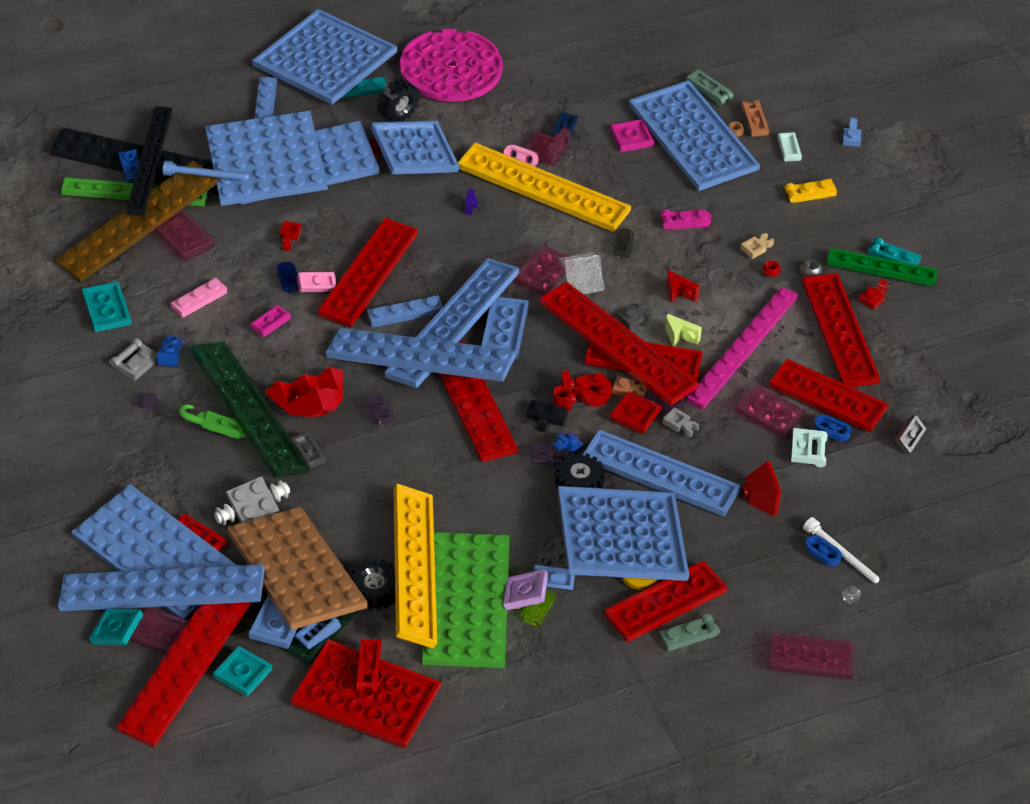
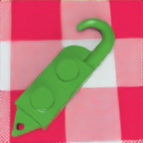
(213, 422)

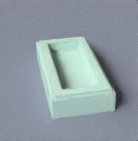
(789, 147)

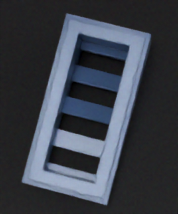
(327, 630)

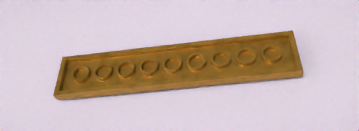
(127, 230)

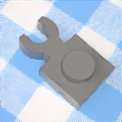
(678, 420)

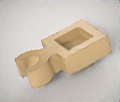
(756, 247)

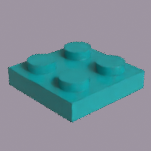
(116, 626)
(242, 671)

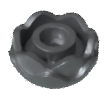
(811, 268)

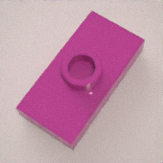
(270, 321)

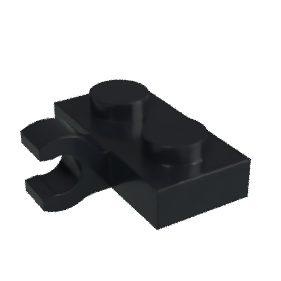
(547, 413)

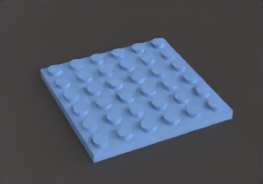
(324, 56)
(274, 151)
(622, 533)

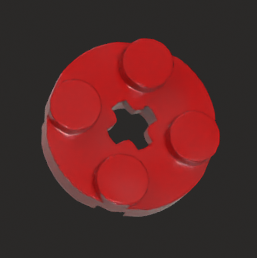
(593, 381)

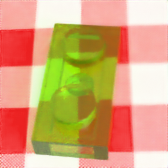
(536, 613)

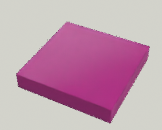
(631, 135)

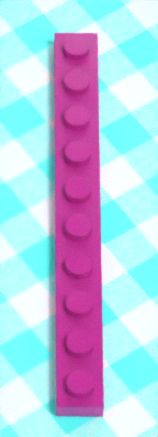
(742, 348)

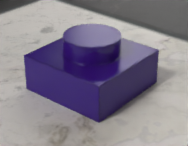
(471, 202)

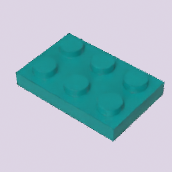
(106, 306)

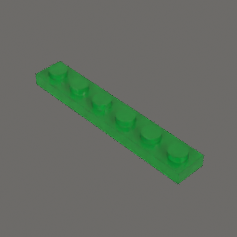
(882, 267)

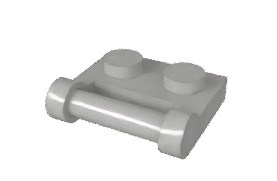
(138, 363)

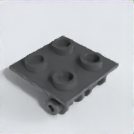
(552, 553)

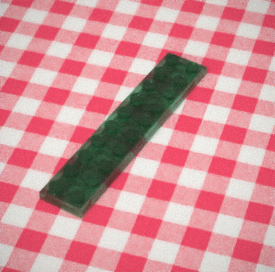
(250, 409)

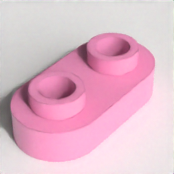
(522, 154)

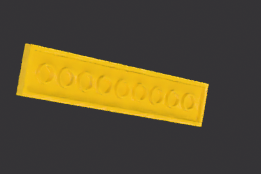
(544, 187)
(414, 566)

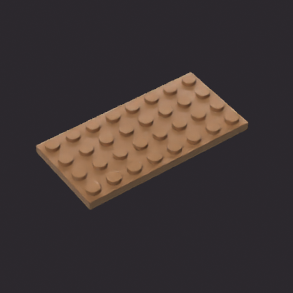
(299, 568)

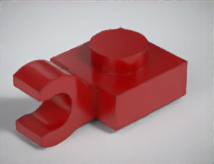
(289, 232)
(874, 297)

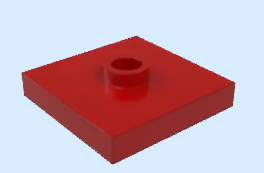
(635, 412)

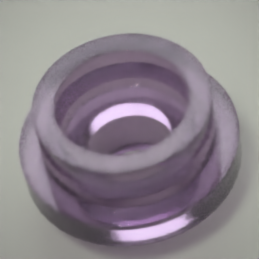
(148, 401)

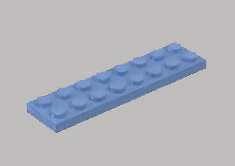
(663, 473)

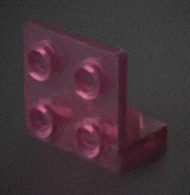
(549, 148)

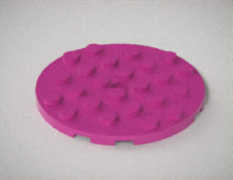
(474, 61)

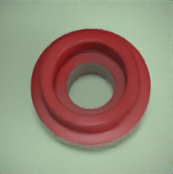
(771, 268)

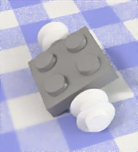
(252, 501)

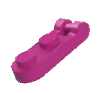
(685, 219)

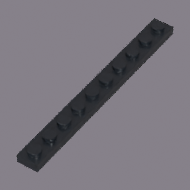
(149, 161)

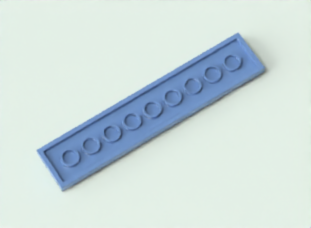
(461, 312)
(421, 354)
(161, 587)

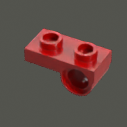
(563, 394)

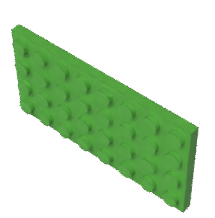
(470, 600)

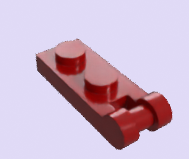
(204, 532)
(369, 664)

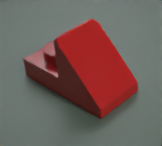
(679, 285)

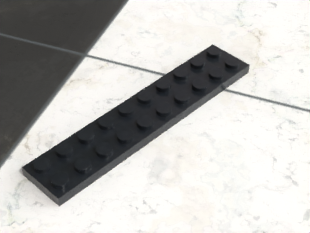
(105, 152)

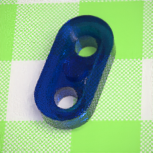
(288, 277)

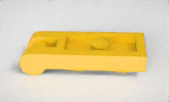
(810, 190)

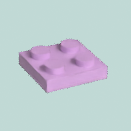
(525, 589)

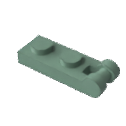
(710, 87)
(689, 633)

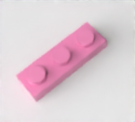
(199, 297)

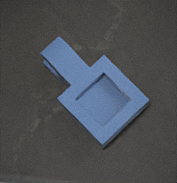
(851, 135)

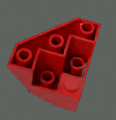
(310, 394)

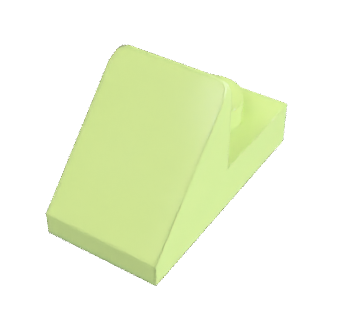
(678, 328)

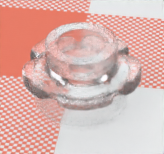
(851, 594)

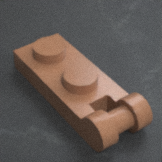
(755, 118)

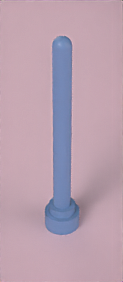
(170, 168)

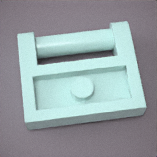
(803, 446)

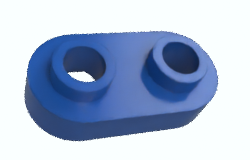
(834, 428)
(825, 551)

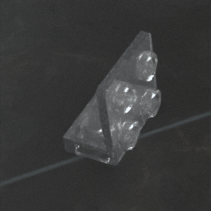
(584, 272)

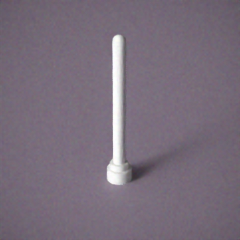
(813, 527)

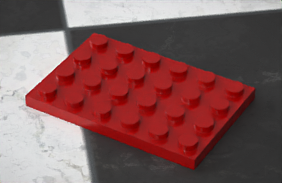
(386, 714)

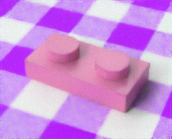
(316, 281)

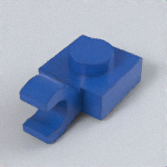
(569, 441)

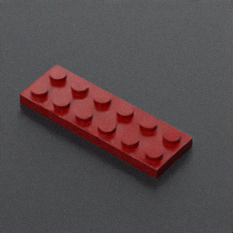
(685, 359)
(828, 395)
(664, 602)

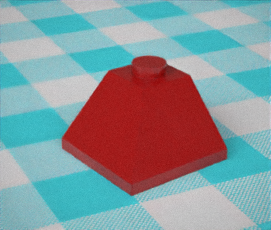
(763, 489)

